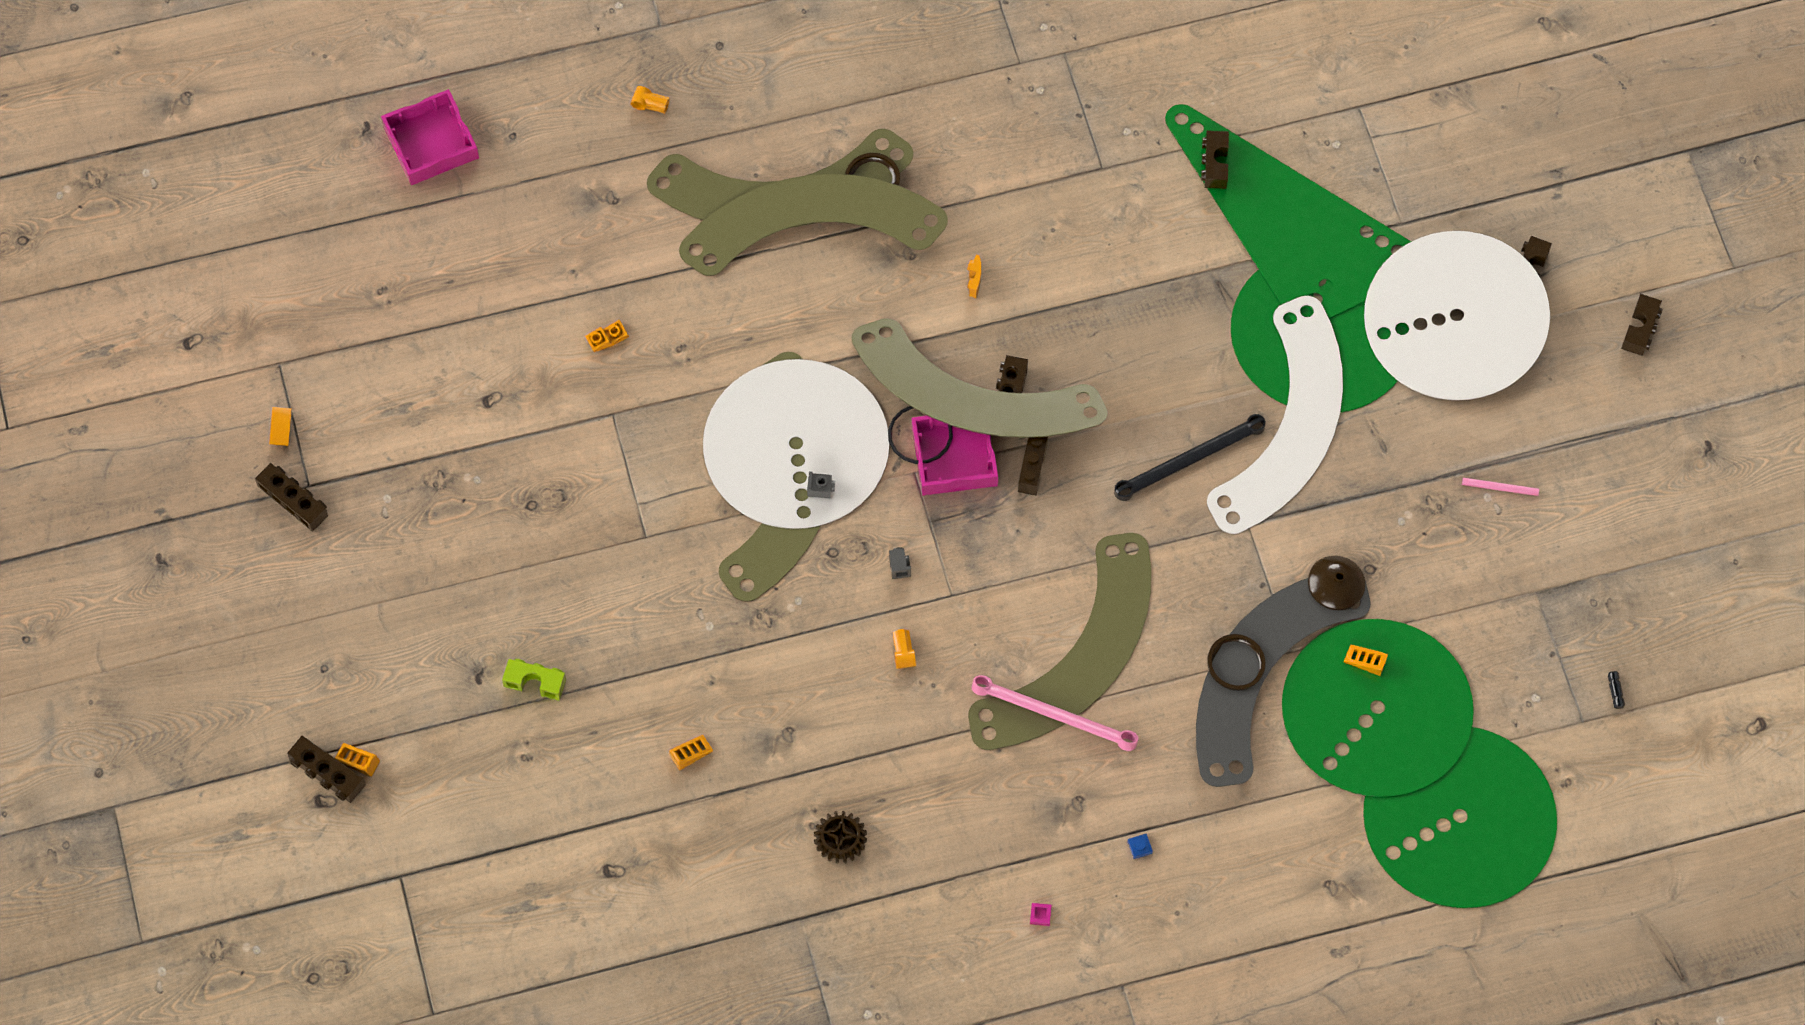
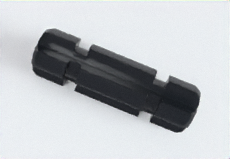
(1616, 690)

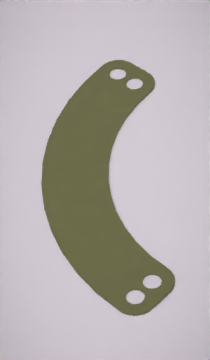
(702, 192)
(808, 201)
(967, 406)
(771, 549)
(1095, 658)

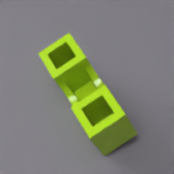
(520, 672)

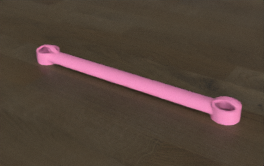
(1055, 713)

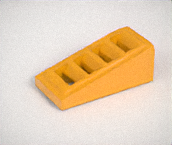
(1370, 667)
(681, 764)
(367, 765)

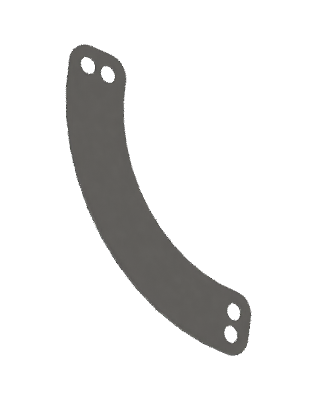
(1226, 714)

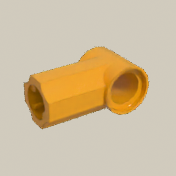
(645, 99)
(903, 649)

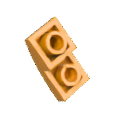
(974, 269)
(607, 337)
(280, 426)

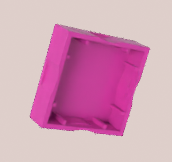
(430, 137)
(964, 466)

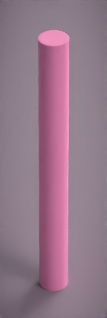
(1500, 486)

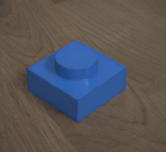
(1140, 846)

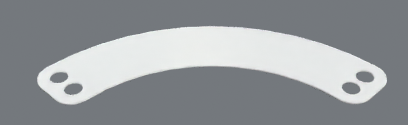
(1306, 425)

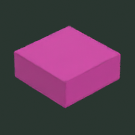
(1040, 914)

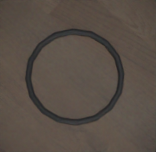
(912, 460)

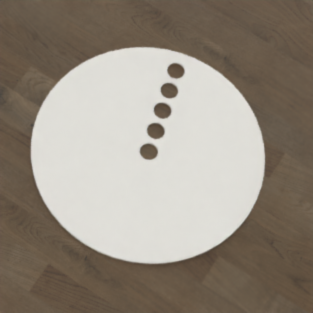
(1466, 358)
(787, 399)

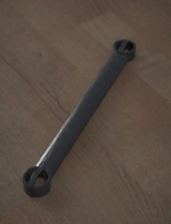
(1189, 457)

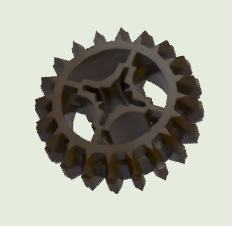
(848, 838)

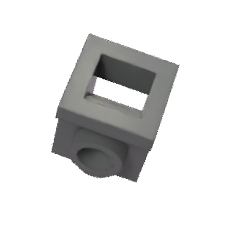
(814, 488)
(899, 563)

